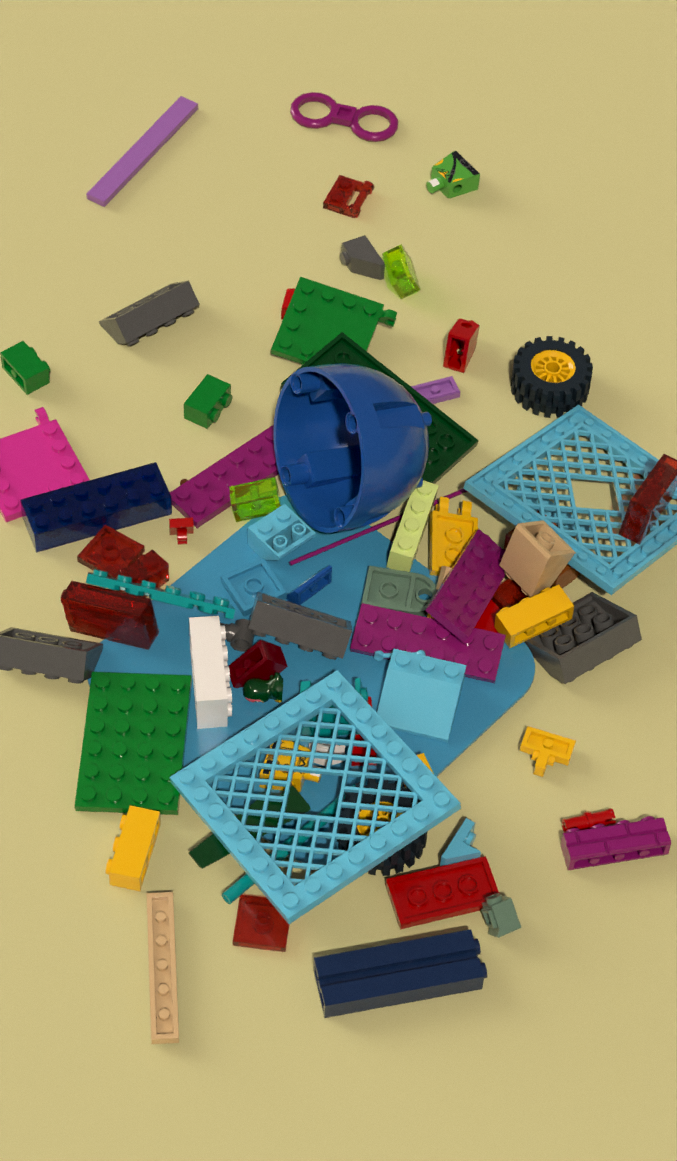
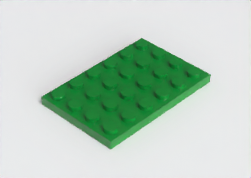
(133, 742)

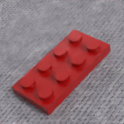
(441, 892)

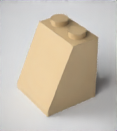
(535, 556)

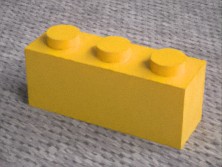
(534, 615)
(133, 848)

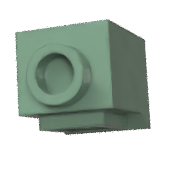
(500, 915)

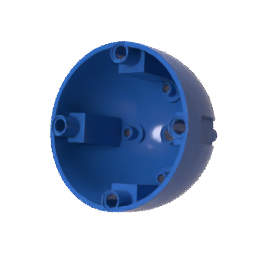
(348, 445)

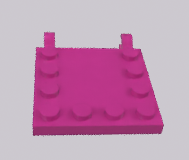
(35, 464)

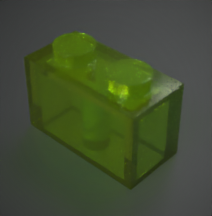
(401, 271)
(255, 499)

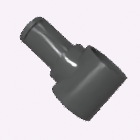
(239, 635)

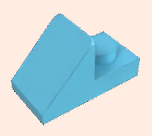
(461, 847)

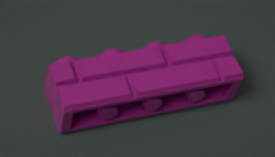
(615, 843)

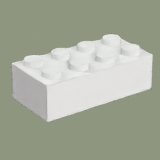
(210, 672)

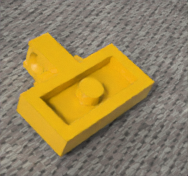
(546, 748)

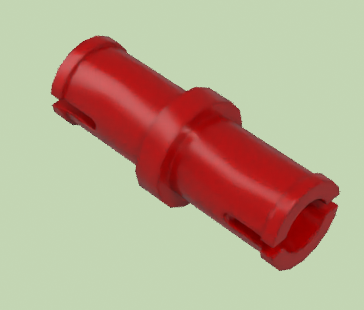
(589, 819)

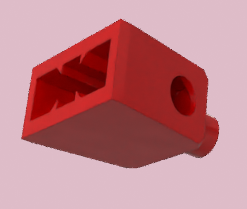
(464, 336)

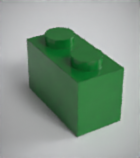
(25, 367)
(207, 401)

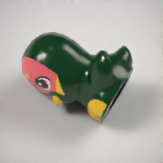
(262, 690)

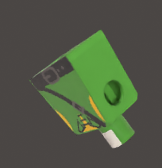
(453, 176)

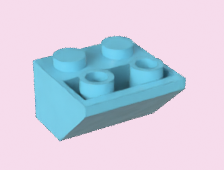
(278, 534)

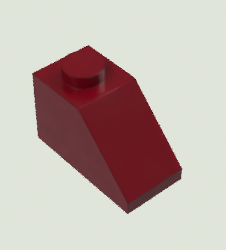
(257, 662)

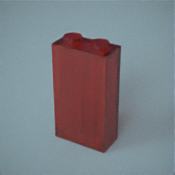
(650, 500)
(110, 615)

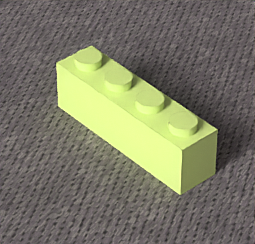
(412, 527)

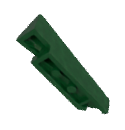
(212, 849)

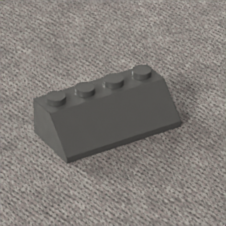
(150, 312)
(300, 626)
(48, 654)

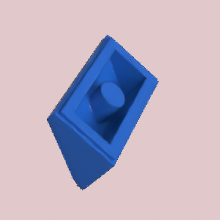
(310, 586)

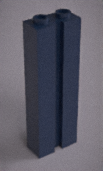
(399, 973)

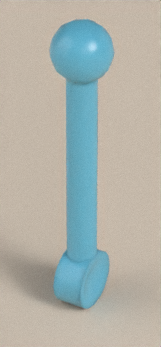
(379, 655)

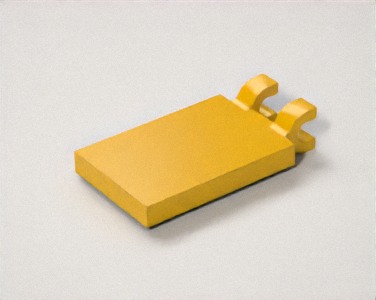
(449, 534)

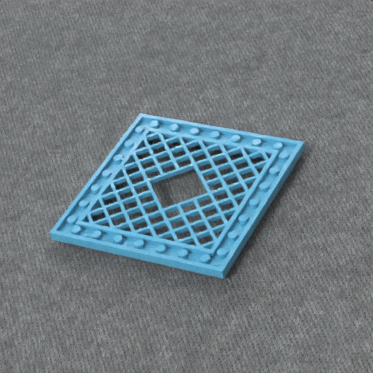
(492, 489)
(290, 900)

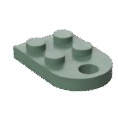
(398, 590)

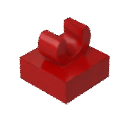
(181, 528)

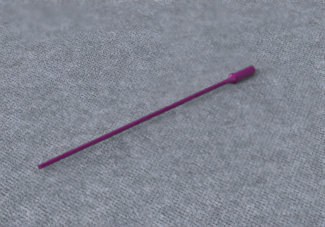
(364, 532)

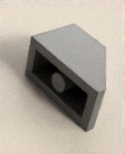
(362, 258)

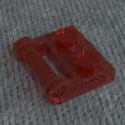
(343, 192)

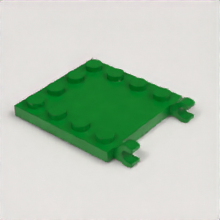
(320, 314)

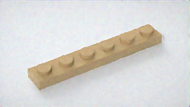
(162, 968)

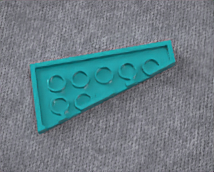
(169, 595)

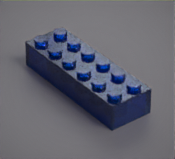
(86, 507)

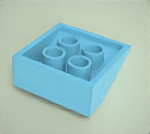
(421, 694)

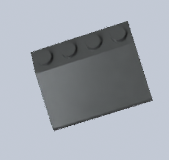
(588, 639)

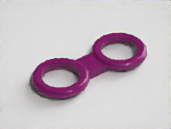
(345, 116)

